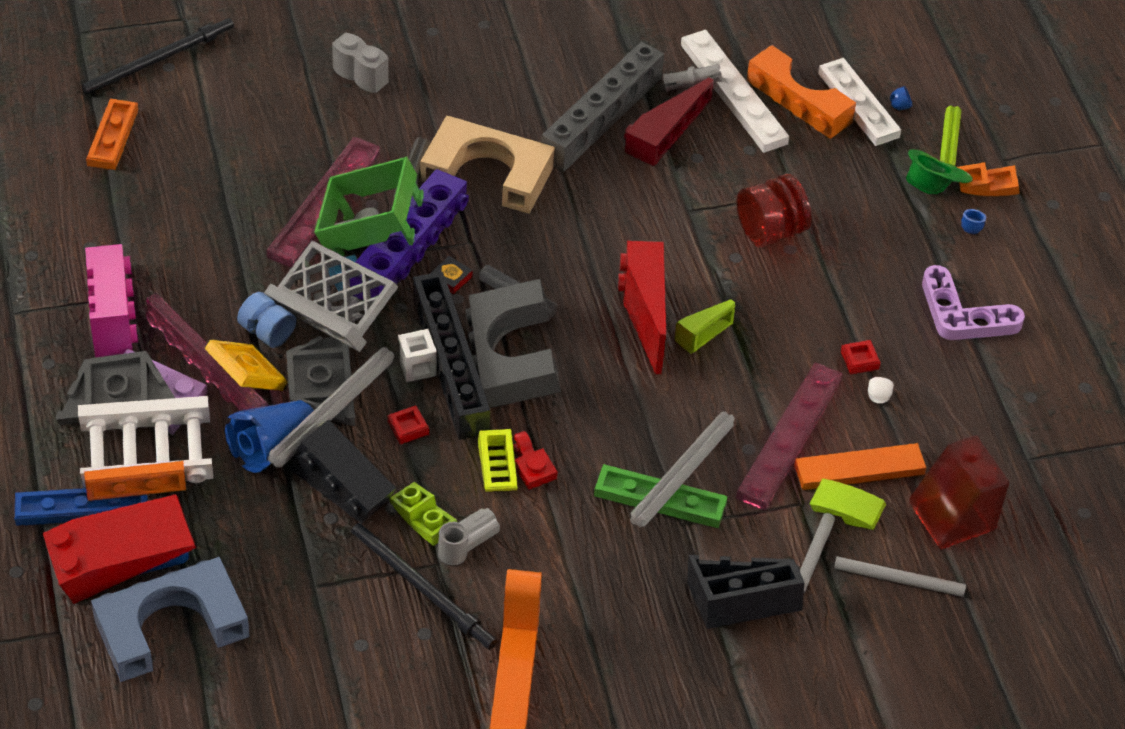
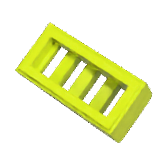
(494, 438)

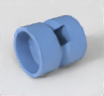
(266, 319)

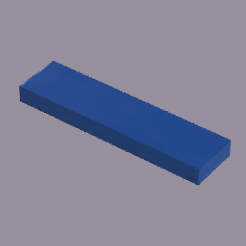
(64, 505)

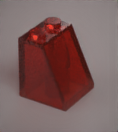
(961, 493)

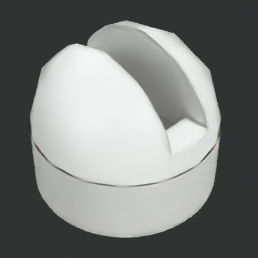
(880, 389)

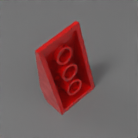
(645, 296)
(116, 545)

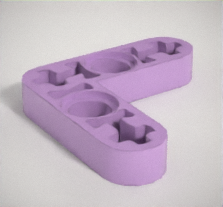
(962, 319)

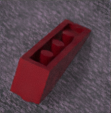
(662, 126)

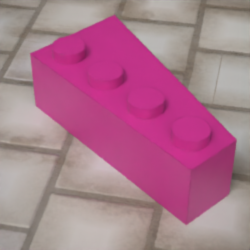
(108, 300)

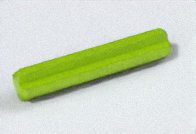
(950, 135)

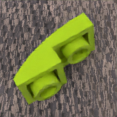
(852, 504)
(420, 511)

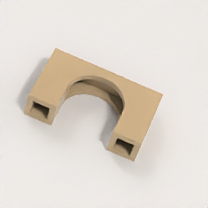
(462, 141)

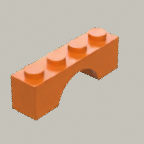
(823, 109)

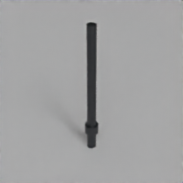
(205, 34)
(466, 621)

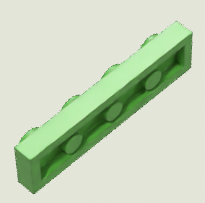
(686, 503)

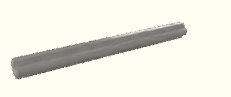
(331, 406)
(682, 469)

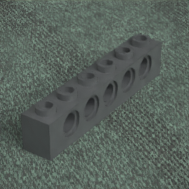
(604, 104)

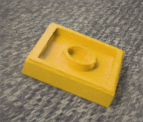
(246, 365)

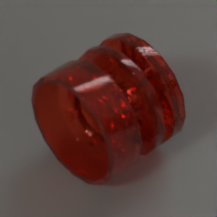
(773, 210)

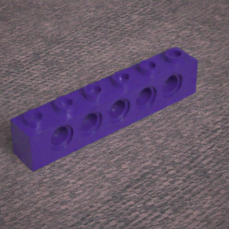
(394, 258)

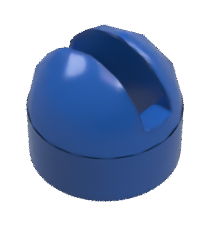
(901, 99)
(973, 221)

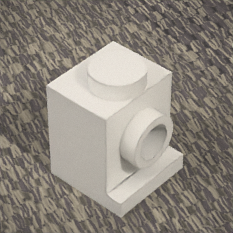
(417, 355)

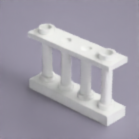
(148, 413)

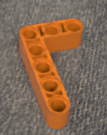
(517, 650)

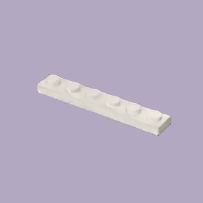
(736, 92)

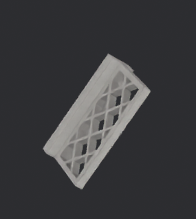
(322, 317)

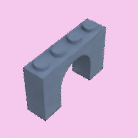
(198, 587)

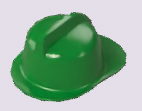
(931, 174)

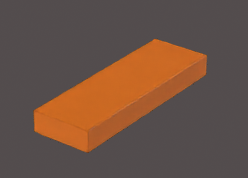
(112, 134)
(135, 480)

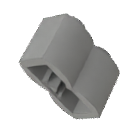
(360, 62)

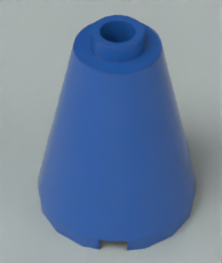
(258, 430)

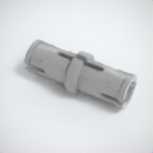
(691, 77)

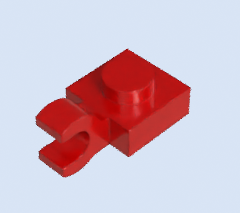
(532, 466)

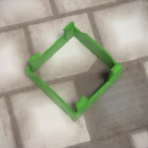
(375, 228)

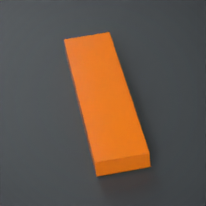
(861, 466)

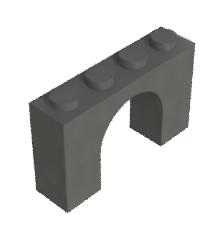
(492, 317)

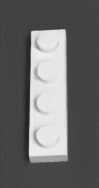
(868, 111)

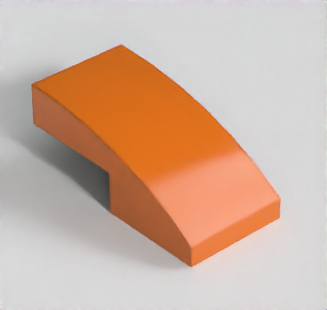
(990, 182)

